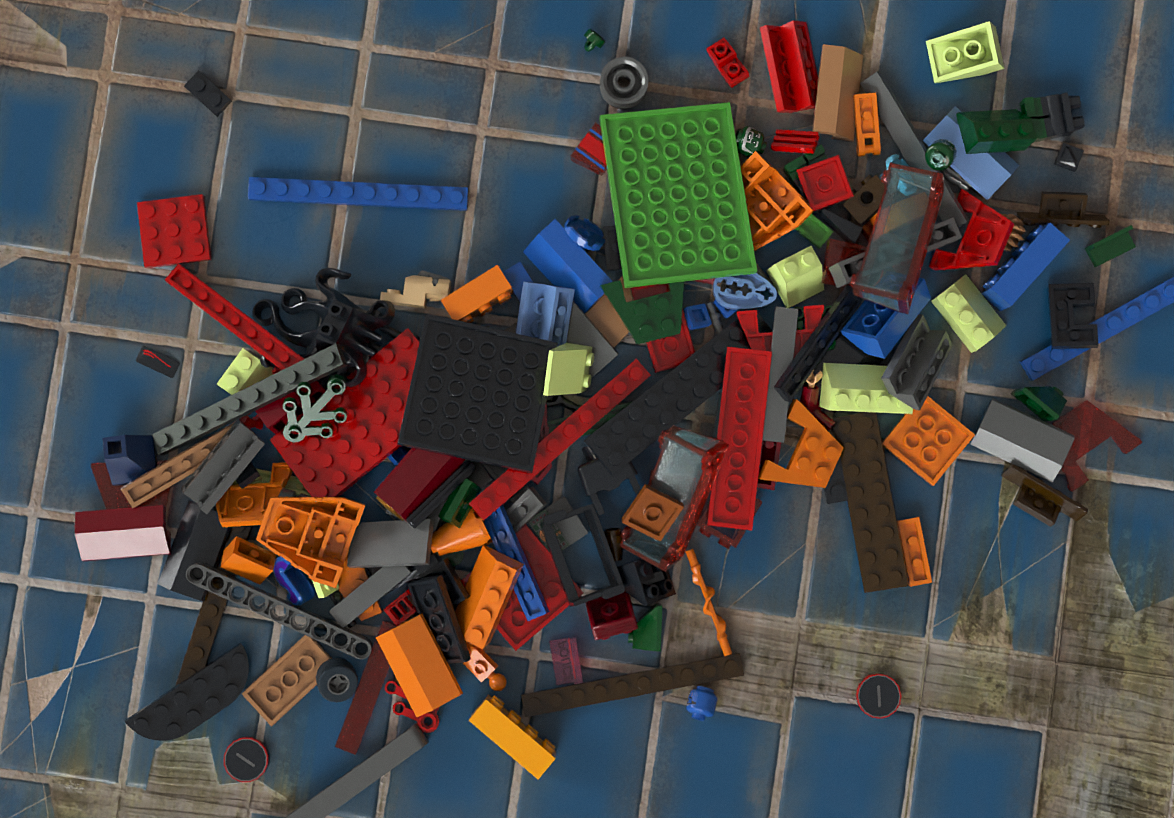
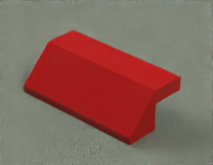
(790, 66)

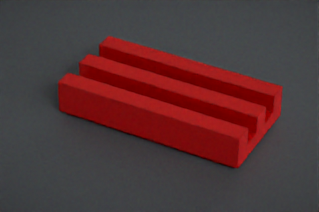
(797, 139)

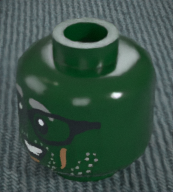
(940, 154)

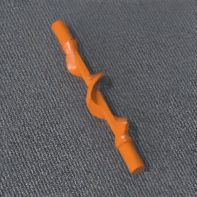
(708, 608)

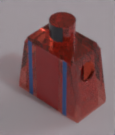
(591, 151)

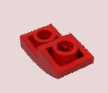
(727, 62)

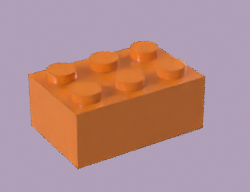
(478, 296)

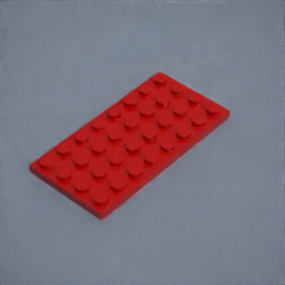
(371, 427)

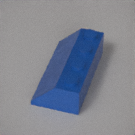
(879, 328)

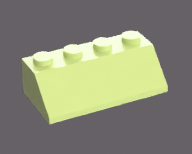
(857, 389)

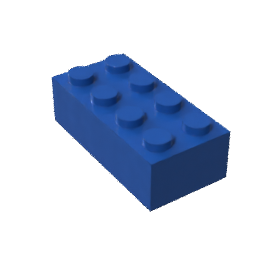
(1025, 266)

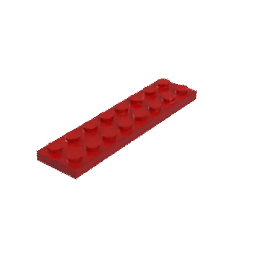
(742, 428)

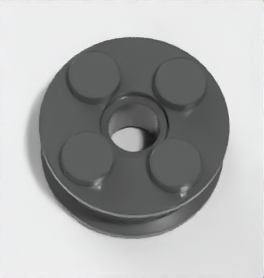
(627, 69)

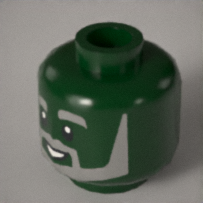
(749, 141)

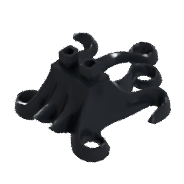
(340, 323)

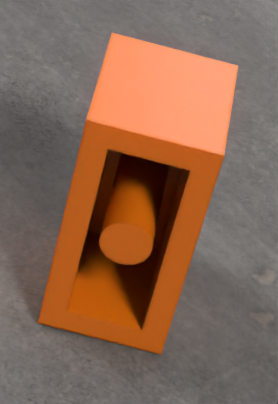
(248, 560)

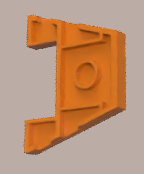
(813, 456)
(249, 504)

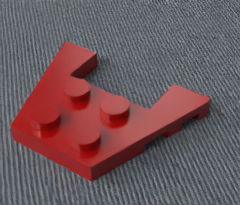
(982, 240)
(763, 341)

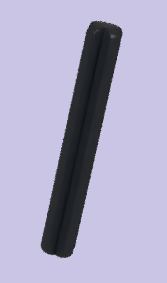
(440, 494)

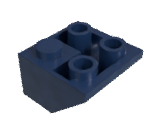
(128, 457)

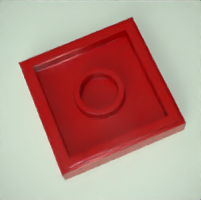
(825, 183)

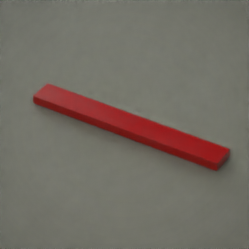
(232, 318)

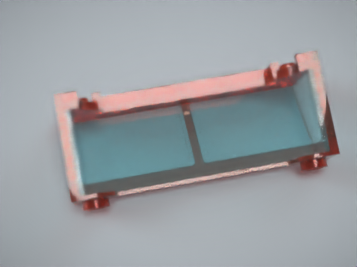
(899, 237)
(686, 474)

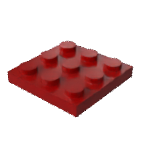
(174, 231)

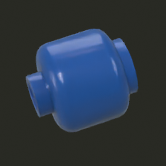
(701, 703)

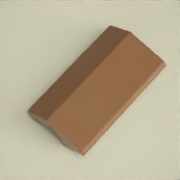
(837, 84)

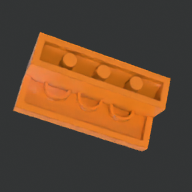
(419, 665)

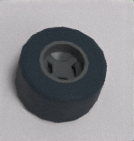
(340, 687)

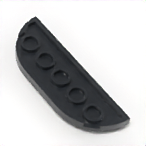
(194, 698)

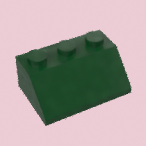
(996, 131)

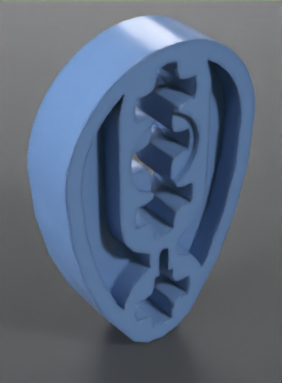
(739, 302)

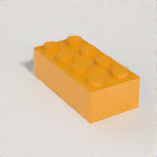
(513, 736)

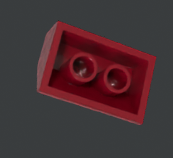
(274, 415)

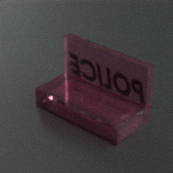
(566, 660)

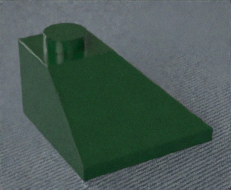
(1043, 401)
(649, 630)

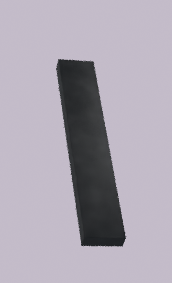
(817, 344)

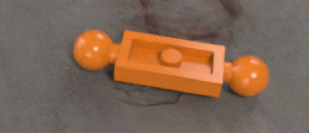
(483, 667)

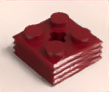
(611, 616)

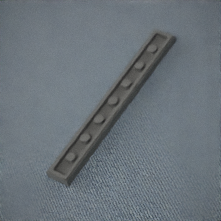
(909, 141)

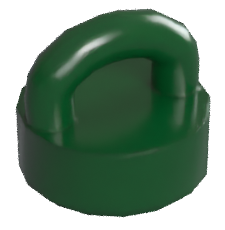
(594, 39)

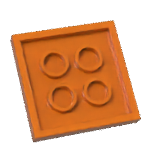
(928, 440)

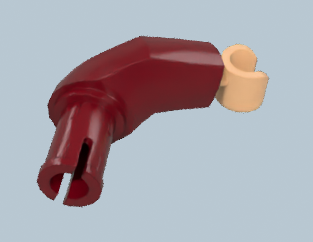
(809, 399)

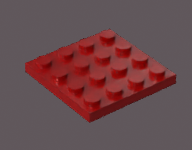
(513, 622)

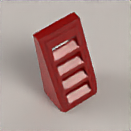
(393, 616)

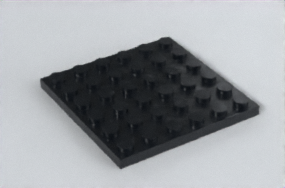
(477, 394)

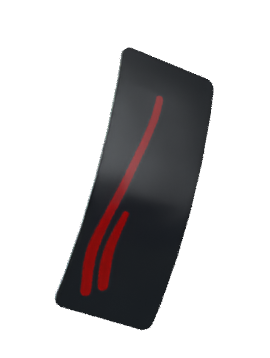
(157, 362)

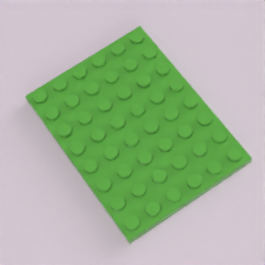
(677, 195)

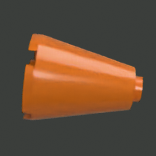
(454, 539)

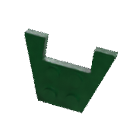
(650, 316)

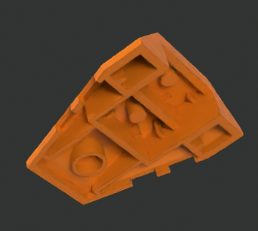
(771, 201)
(311, 533)

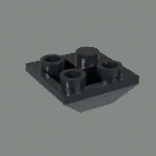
(646, 581)

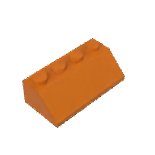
(489, 593)

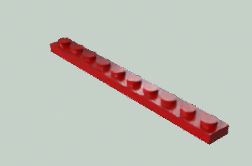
(562, 438)

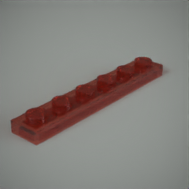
(365, 697)

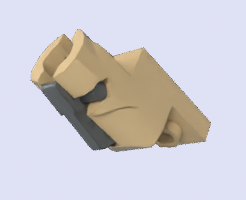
(419, 289)

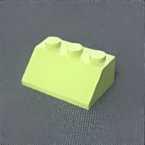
(968, 313)

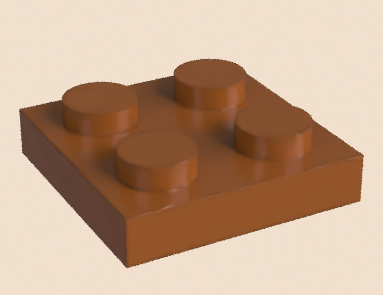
(652, 512)

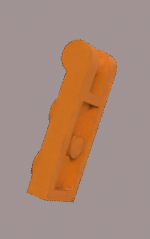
(866, 123)

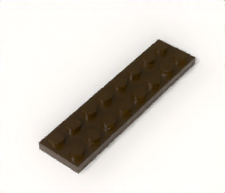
(871, 502)

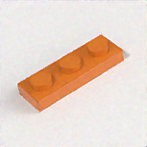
(914, 551)

